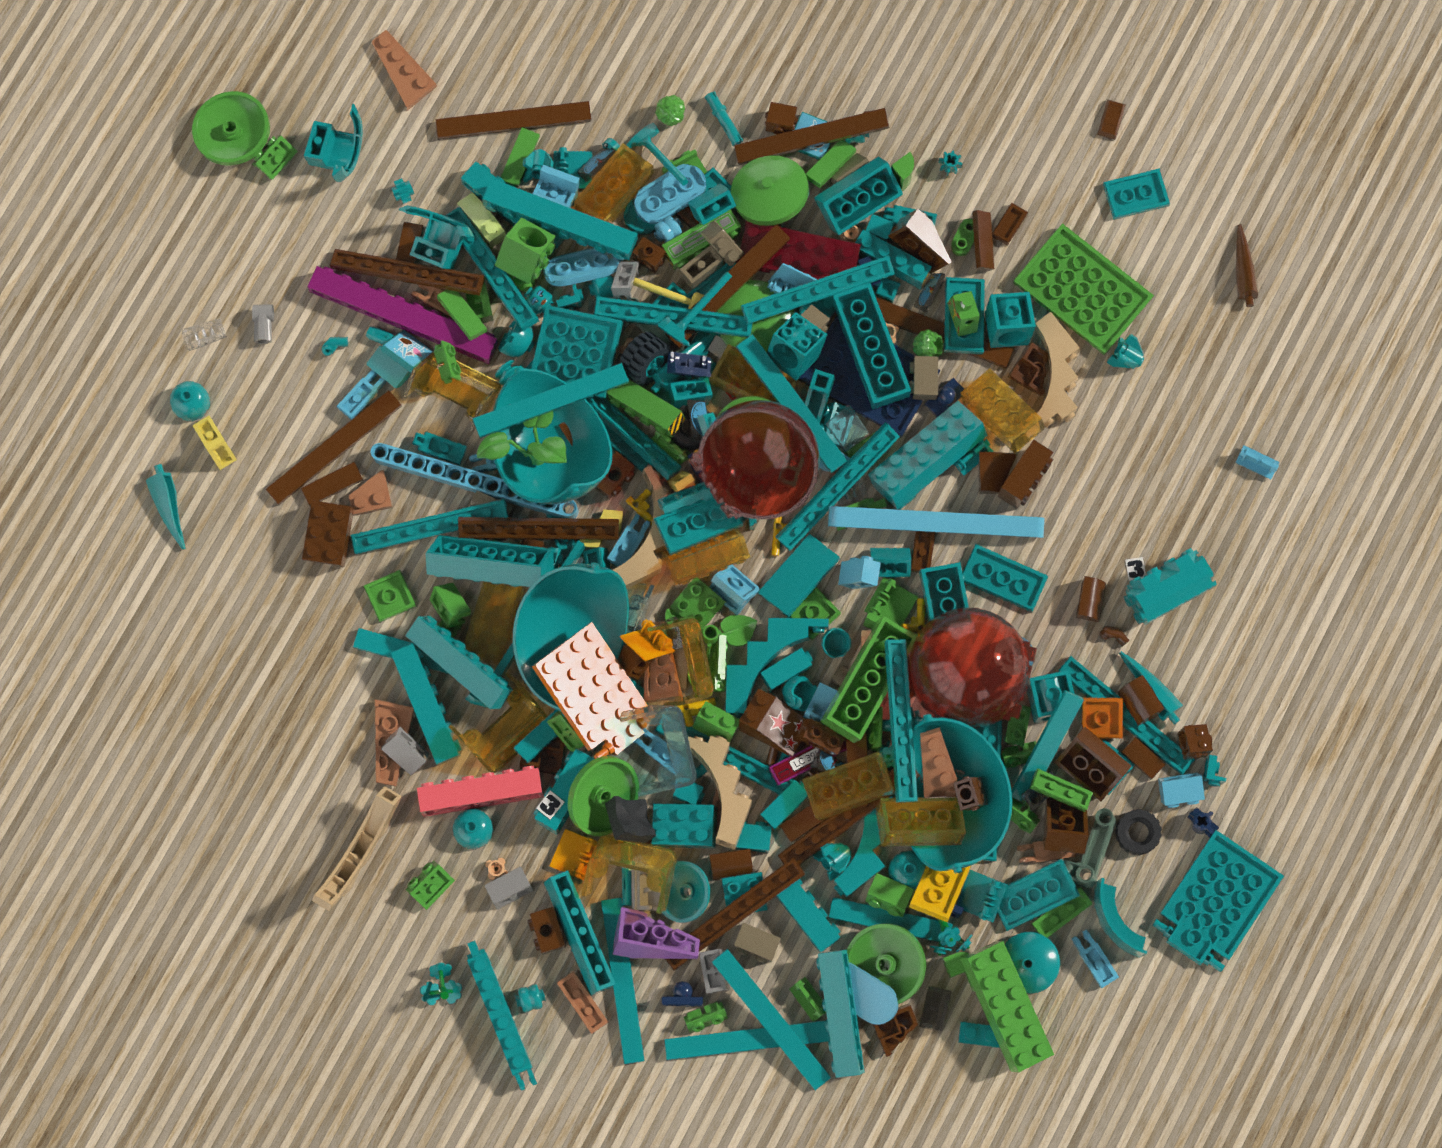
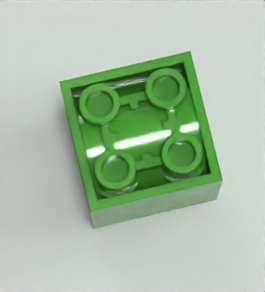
(525, 251)

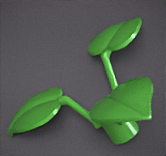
(550, 451)
(736, 629)

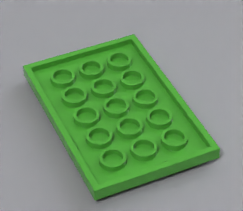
(1083, 289)

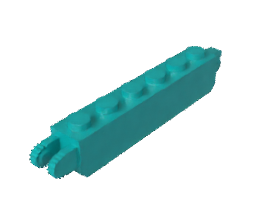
(500, 1014)

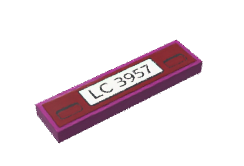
(796, 765)

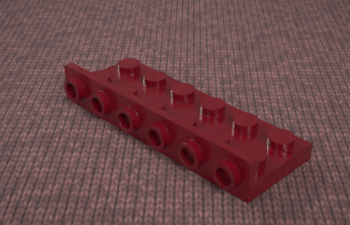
(804, 251)

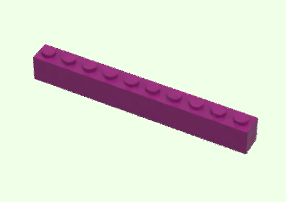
(399, 313)

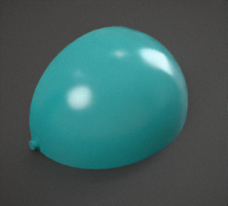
(586, 461)
(559, 608)
(983, 827)

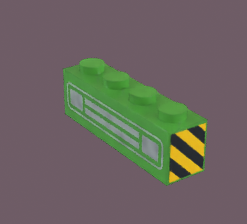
(691, 243)
(647, 407)

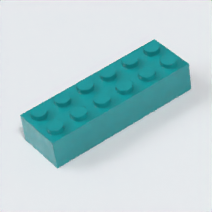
(871, 346)
(927, 454)
(488, 561)

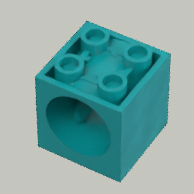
(1009, 319)
(796, 345)
(1046, 692)

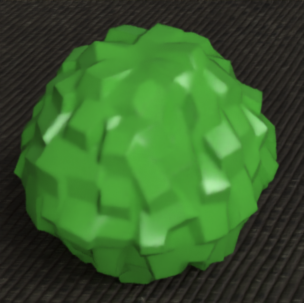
(670, 110)
(928, 344)

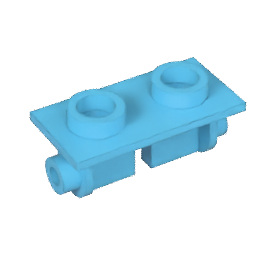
(1257, 462)

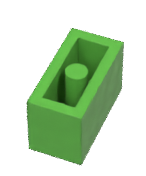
(716, 722)
(889, 895)

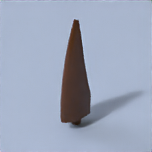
(1245, 271)

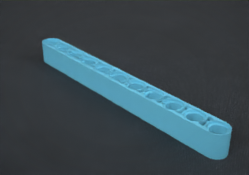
(463, 482)
(936, 521)

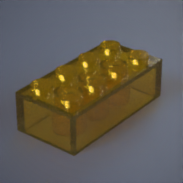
(615, 185)
(739, 379)
(1002, 410)
(706, 557)
(493, 621)
(849, 786)
(920, 822)

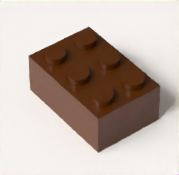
(1026, 475)
(328, 533)
(1093, 764)

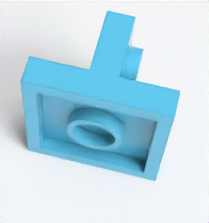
(557, 186)
(734, 588)

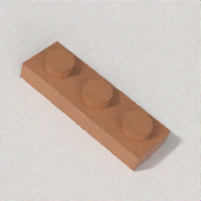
(582, 1002)

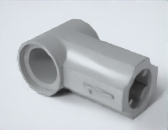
(263, 317)

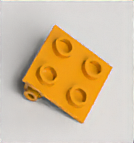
(648, 644)
(573, 854)

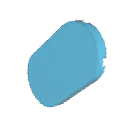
(667, 195)
(580, 267)
(873, 998)

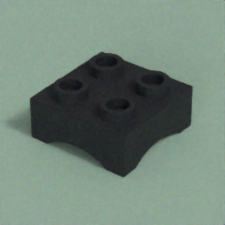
(629, 820)

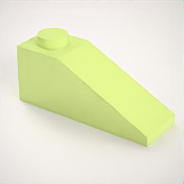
(482, 220)

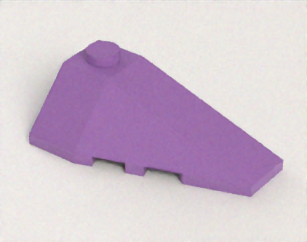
(646, 938)

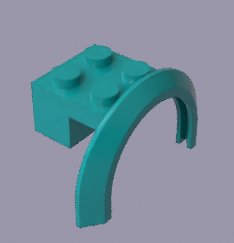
(335, 148)
(441, 238)

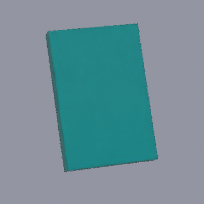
(1136, 194)

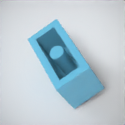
(859, 573)
(1181, 789)

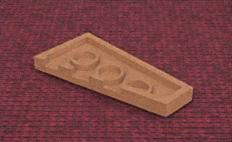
(406, 74)
(661, 679)
(387, 720)
(936, 766)

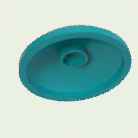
(681, 905)
(1043, 956)

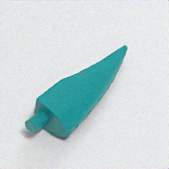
(663, 379)
(165, 499)
(1165, 696)

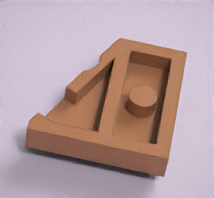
(371, 495)

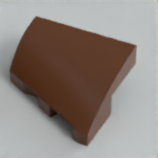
(1030, 369)
(994, 470)
(549, 759)
(896, 1029)

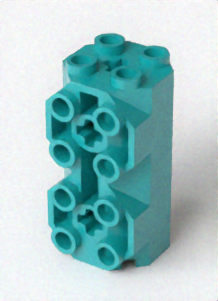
(1170, 587)

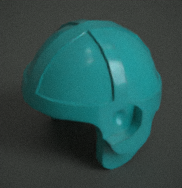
(798, 692)

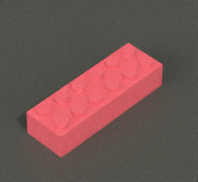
(480, 792)

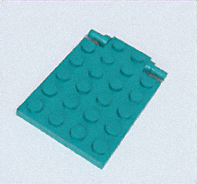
(1217, 901)

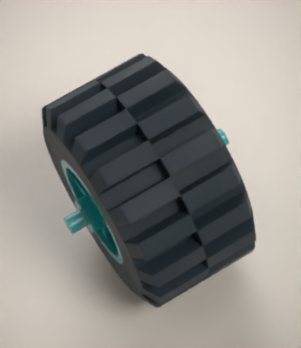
(644, 357)

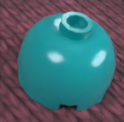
(516, 341)
(189, 400)
(472, 829)
(906, 869)

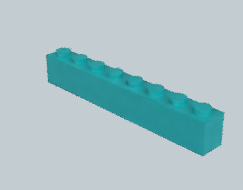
(560, 220)

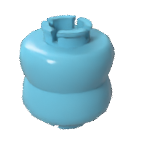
(668, 229)

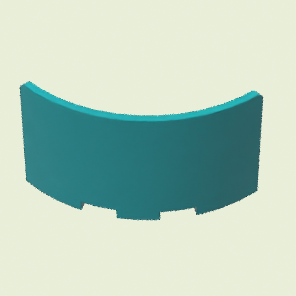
(1113, 924)

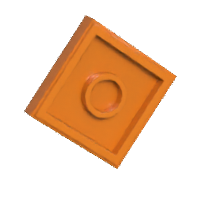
(1103, 716)

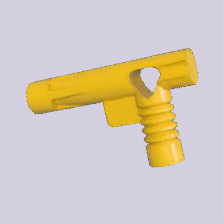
(642, 506)
(775, 542)
(919, 620)
(693, 710)

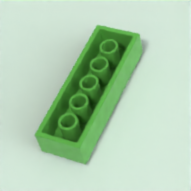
(864, 683)
(1007, 1006)

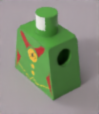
(964, 309)

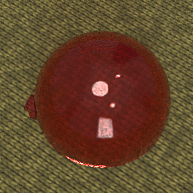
(758, 460)
(970, 667)

